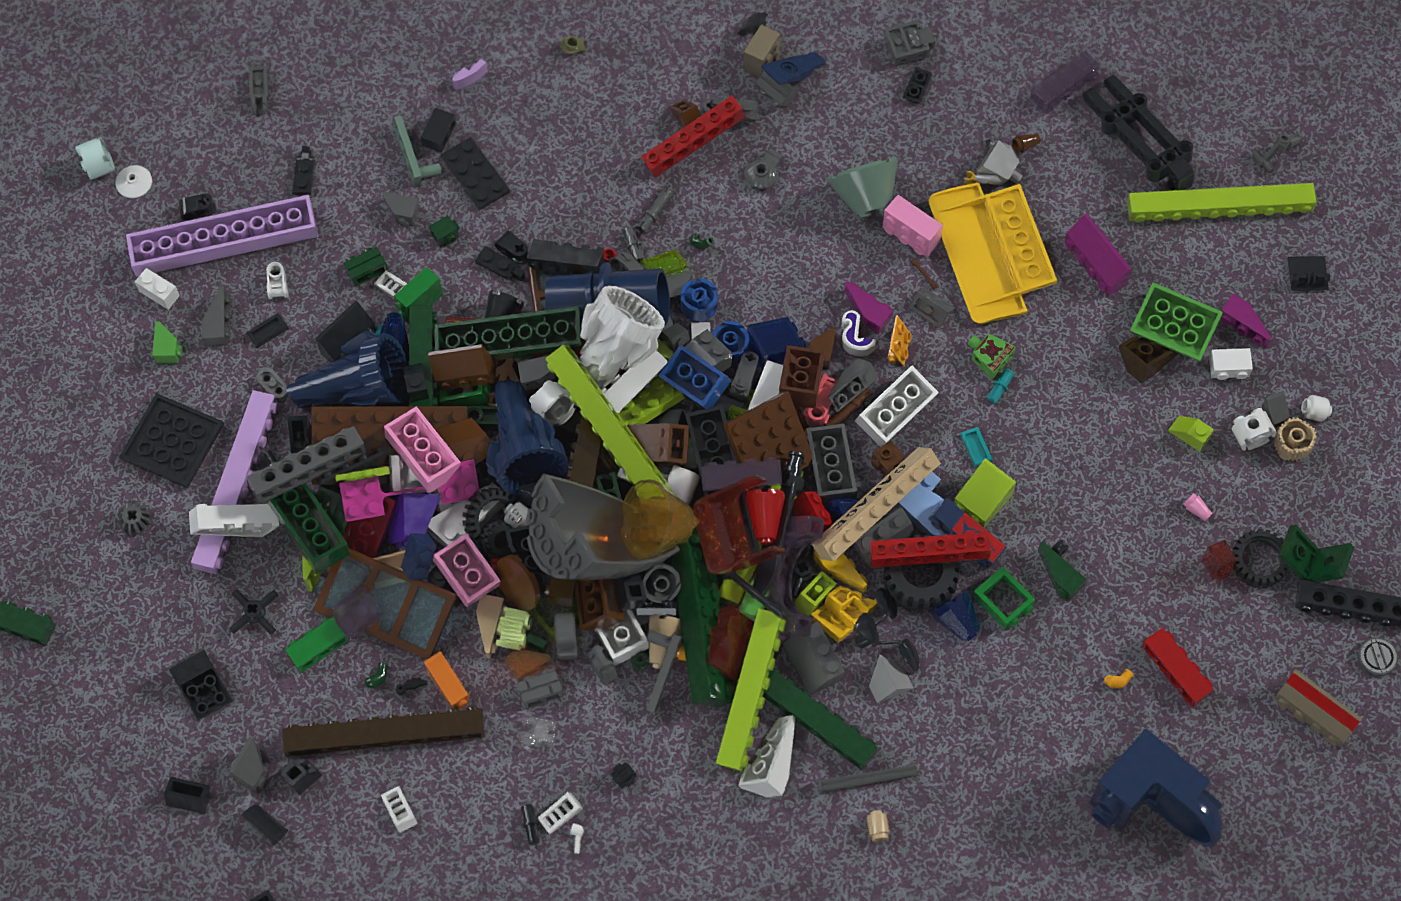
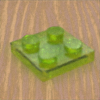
(668, 261)

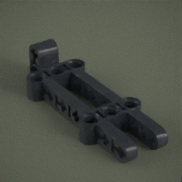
(1171, 162)

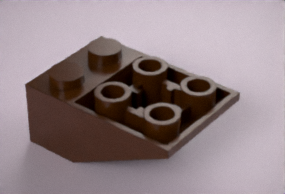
(663, 442)

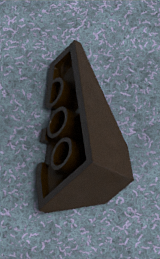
(1144, 357)

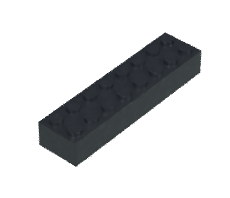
(713, 445)

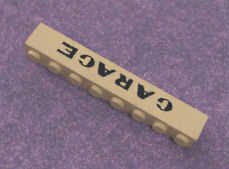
(876, 504)

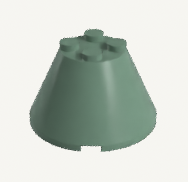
(866, 186)

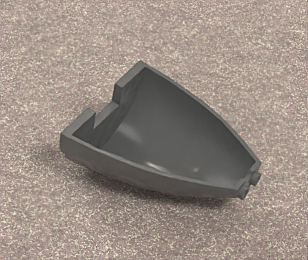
(579, 533)

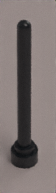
(754, 592)

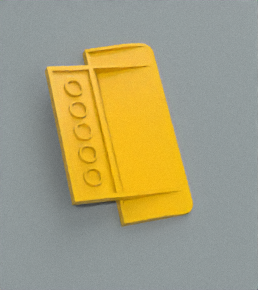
(992, 249)

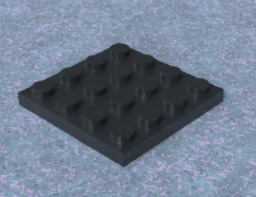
(171, 440)

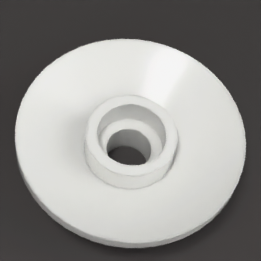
(136, 187)

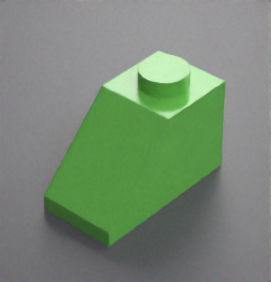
(165, 346)

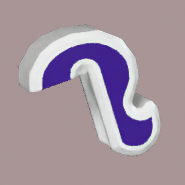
(850, 340)

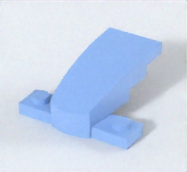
(921, 503)

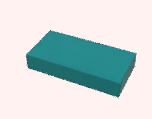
(975, 446)

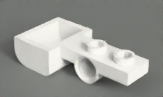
(680, 480)

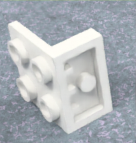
(401, 476)

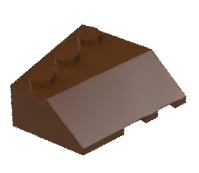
(465, 440)

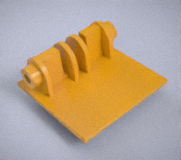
(899, 343)

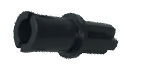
(530, 824)

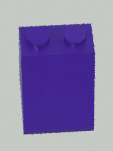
(411, 516)

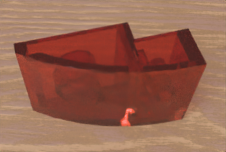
(730, 641)

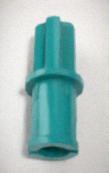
(1000, 386)

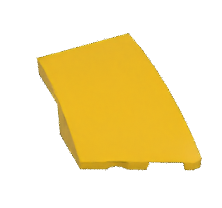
(841, 612)

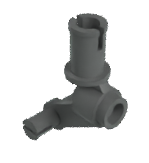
(1281, 144)

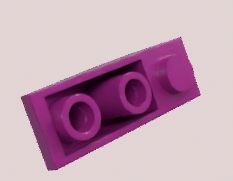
(871, 311)
(1243, 318)

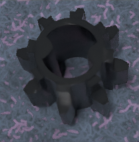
(623, 775)

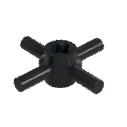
(809, 571)
(250, 617)

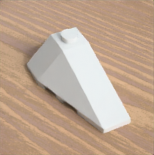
(771, 768)

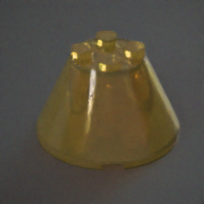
(654, 520)

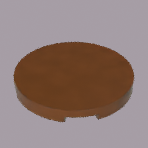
(518, 583)

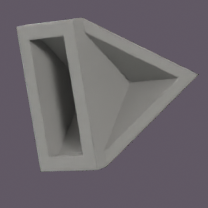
(888, 680)

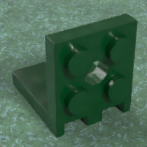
(1313, 562)

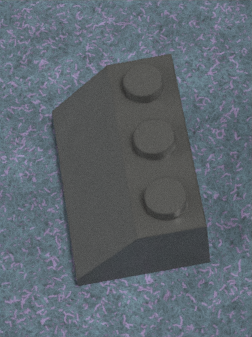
(892, 525)
(814, 660)

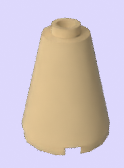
(666, 626)

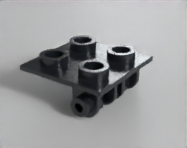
(1308, 273)

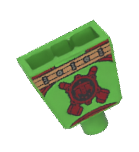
(991, 354)

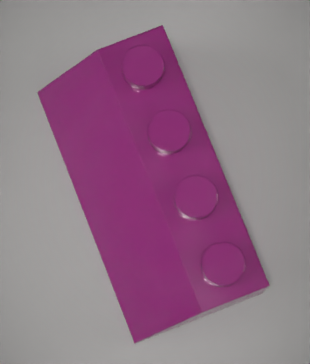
(1098, 255)

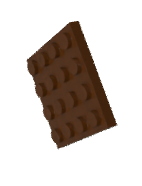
(768, 432)

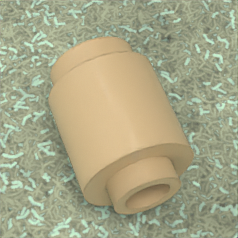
(878, 826)

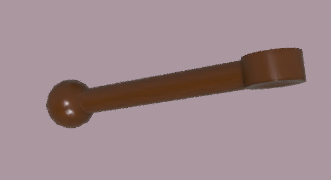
(914, 262)

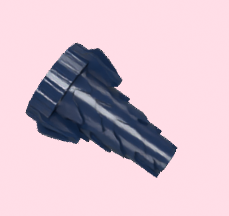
(362, 378)
(525, 442)

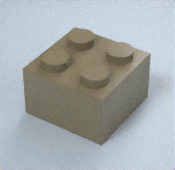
(762, 50)

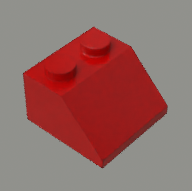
(811, 504)

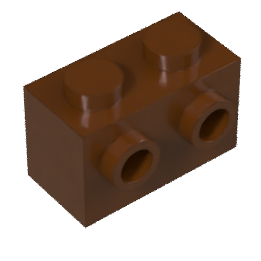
(887, 458)

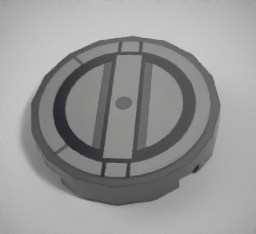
(1378, 656)

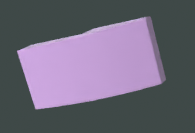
(465, 77)

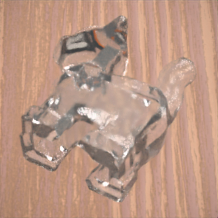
(540, 734)

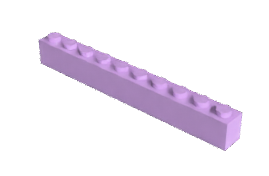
(234, 480)

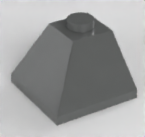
(249, 768)

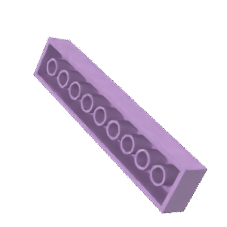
(222, 235)

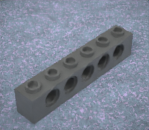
(300, 473)

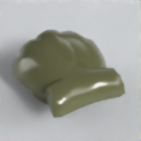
(572, 45)

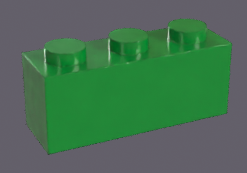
(316, 644)

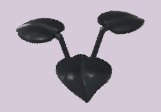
(868, 632)

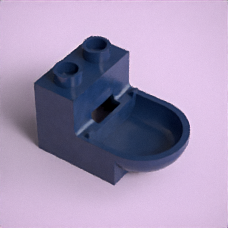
(1165, 782)

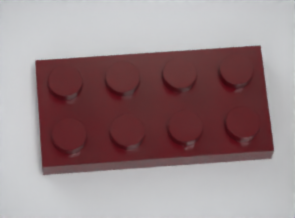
(368, 533)

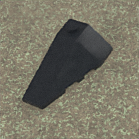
(519, 547)

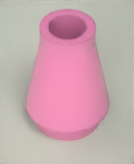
(1197, 506)

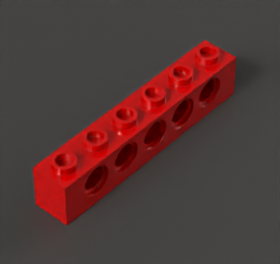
(693, 136)
(930, 549)

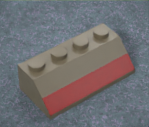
(1317, 709)

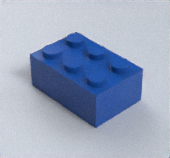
(694, 377)

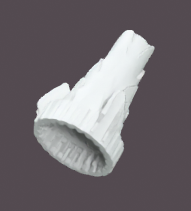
(618, 331)

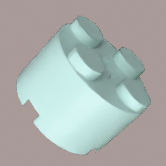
(95, 158)

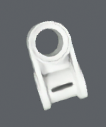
(276, 283)

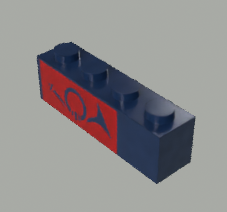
(954, 521)

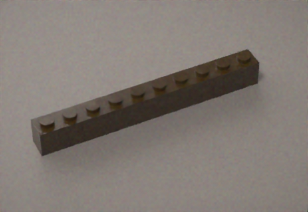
(583, 471)
(383, 732)

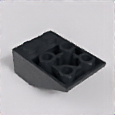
(200, 684)

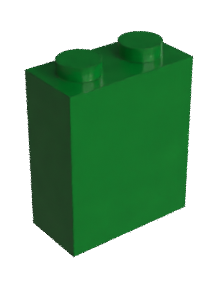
(421, 290)

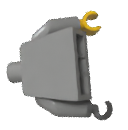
(996, 166)

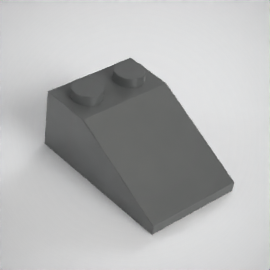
(711, 350)

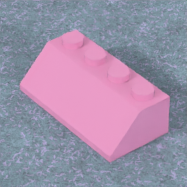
(422, 449)

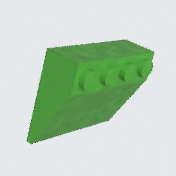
(1176, 322)

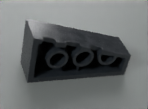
(564, 259)

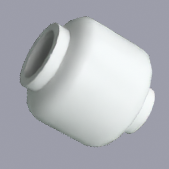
(1316, 408)

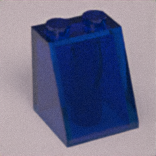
(771, 338)

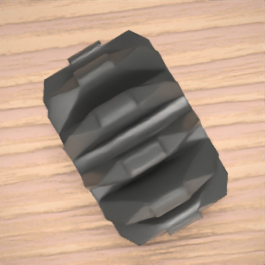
(126, 518)

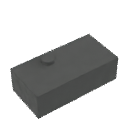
(831, 462)

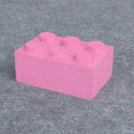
(912, 226)
(466, 570)

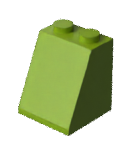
(985, 493)

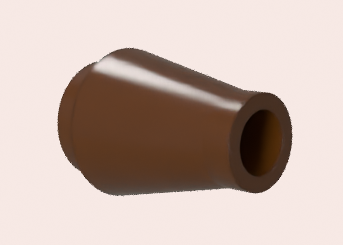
(1024, 142)

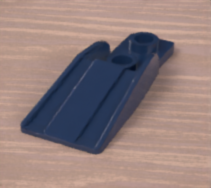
(793, 68)

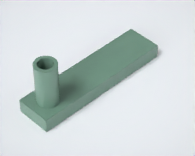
(416, 172)

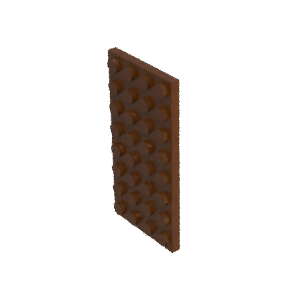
(370, 427)

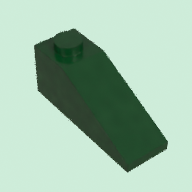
(1063, 576)

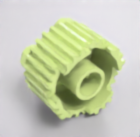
(513, 629)

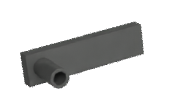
(672, 644)

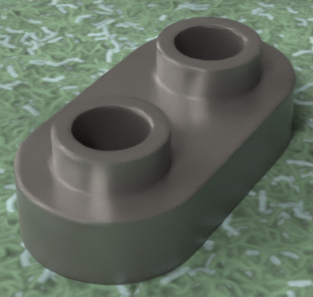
(273, 385)

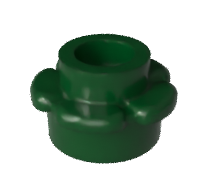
(640, 665)

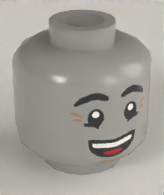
(516, 515)

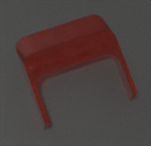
(723, 529)

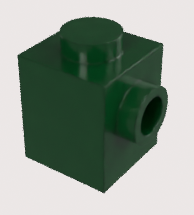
(444, 231)

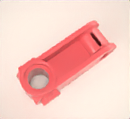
(823, 403)

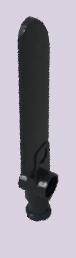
(791, 484)

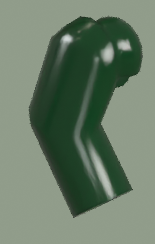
(701, 244)
(378, 678)

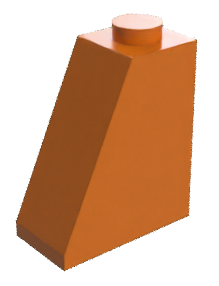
(446, 681)

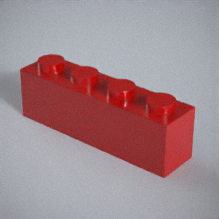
(1177, 667)

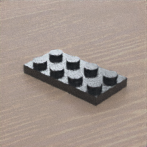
(475, 173)

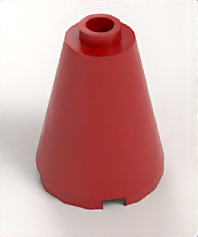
(765, 513)

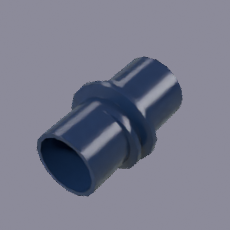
(583, 289)

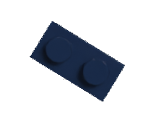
(418, 556)

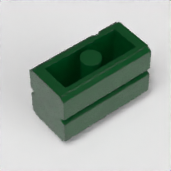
(365, 266)

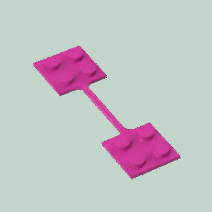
(365, 499)

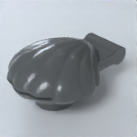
(767, 166)

